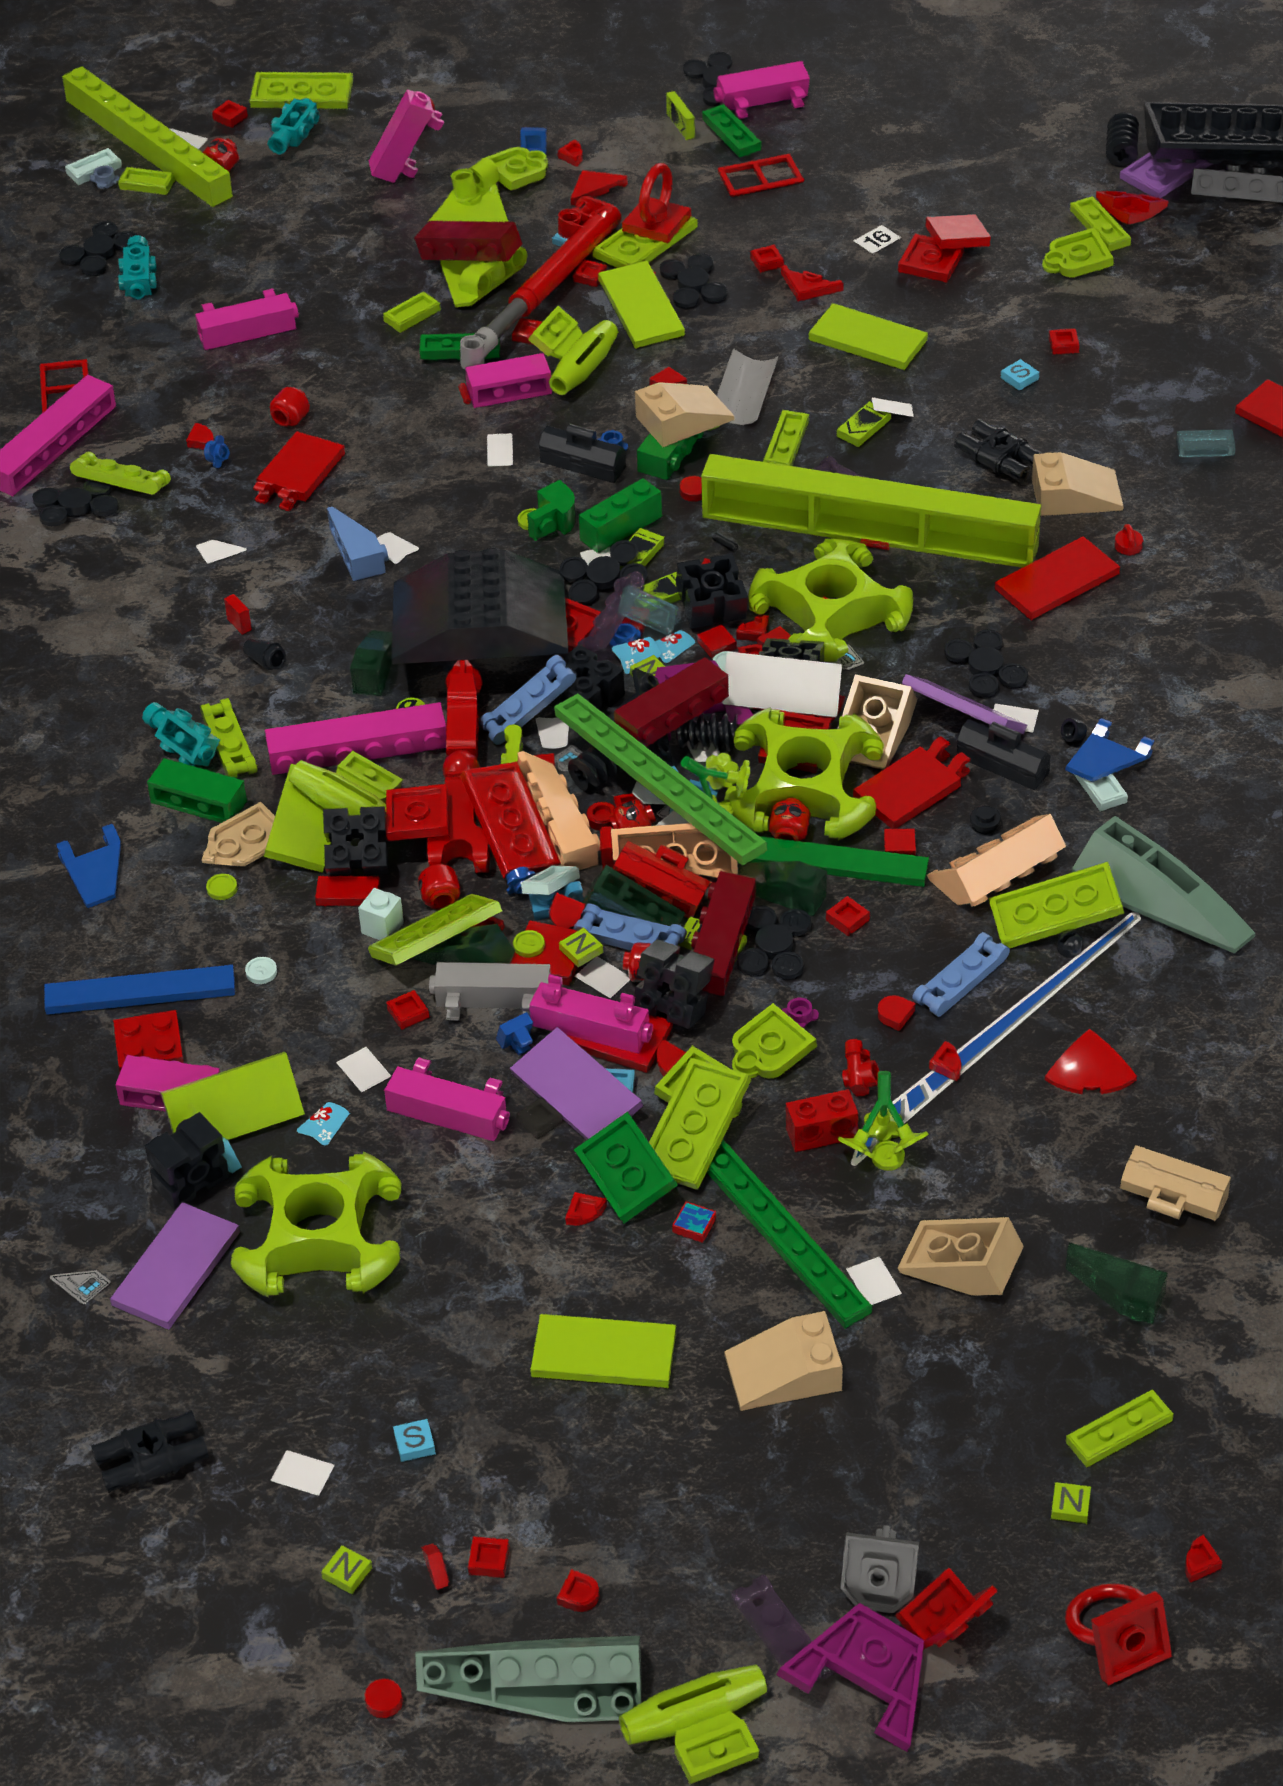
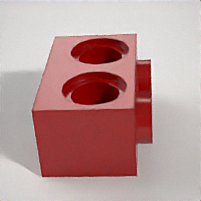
(821, 1120)

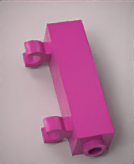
(763, 87)
(401, 136)
(246, 320)
(590, 1016)
(447, 1103)

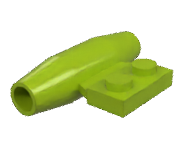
(577, 352)
(353, 786)
(701, 1720)

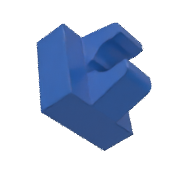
(534, 138)
(516, 1034)

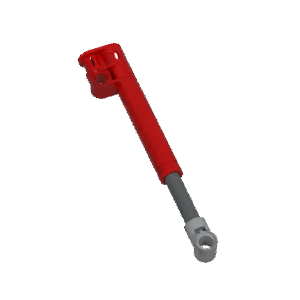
(585, 229)

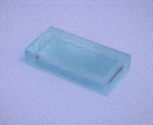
(1205, 443)
(648, 609)

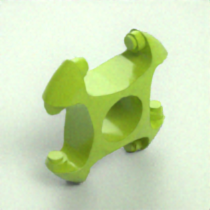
(833, 575)
(821, 794)
(327, 1249)

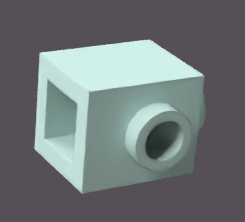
(380, 914)

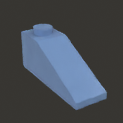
(357, 546)

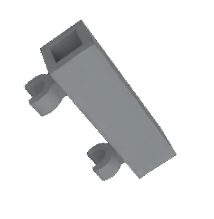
(486, 985)

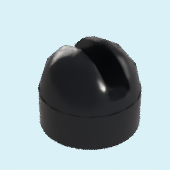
(1073, 730)
(1072, 945)

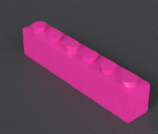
(54, 432)
(368, 734)

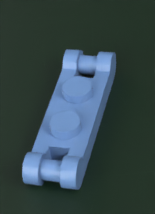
(529, 699)
(625, 930)
(961, 975)

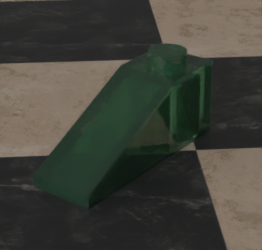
(372, 663)
(789, 883)
(621, 895)
(473, 945)
(1124, 1285)

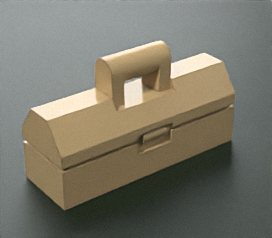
(1175, 1184)

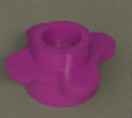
(801, 1011)

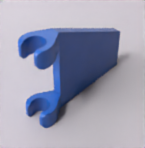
(1103, 757)
(94, 872)

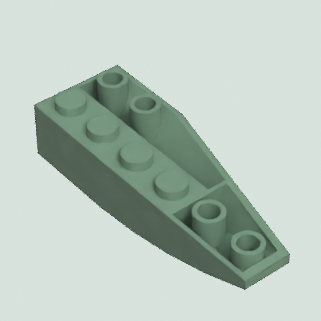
(1163, 887)
(540, 1677)

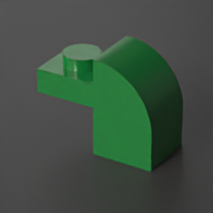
(554, 511)

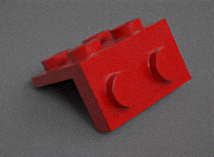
(943, 1609)

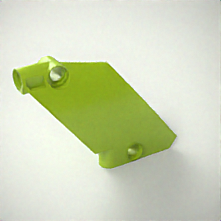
(476, 199)

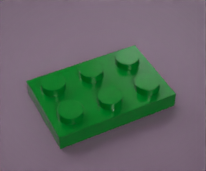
(625, 1167)

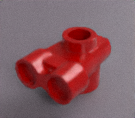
(861, 1070)

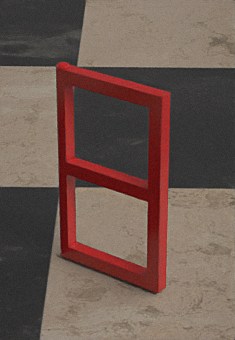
(722, 171)
(58, 389)

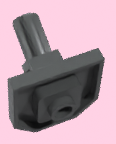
(879, 1570)

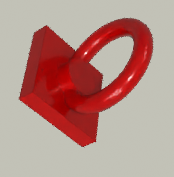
(656, 217)
(1124, 1637)

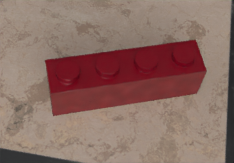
(468, 240)
(673, 702)
(724, 925)

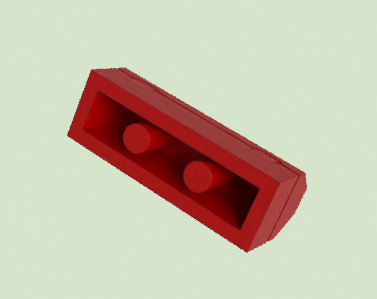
(669, 882)

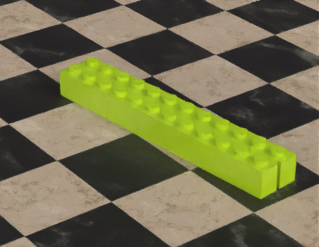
(871, 509)

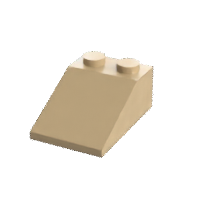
(679, 411)
(1073, 485)
(886, 709)
(964, 1254)
(786, 1363)

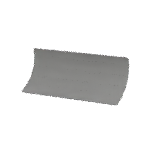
(745, 386)

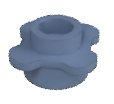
(104, 177)

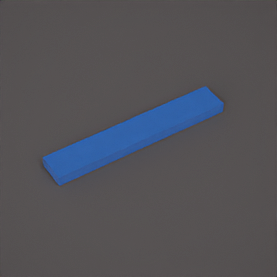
(139, 989)

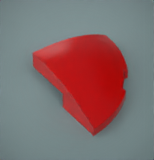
(1130, 207)
(1090, 1065)

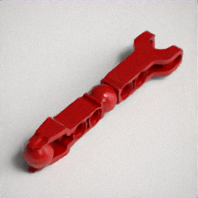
(462, 730)

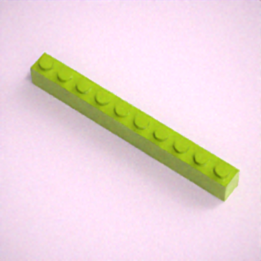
(147, 136)

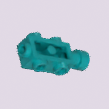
(293, 125)
(137, 268)
(194, 746)

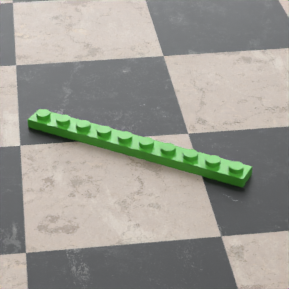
(661, 779)

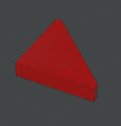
(596, 184)
(809, 284)

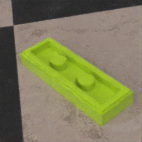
(1092, 215)
(787, 438)
(1119, 1428)

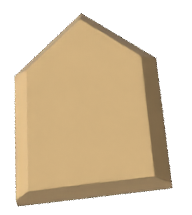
(240, 837)

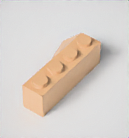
(560, 813)
(703, 854)
(1000, 861)

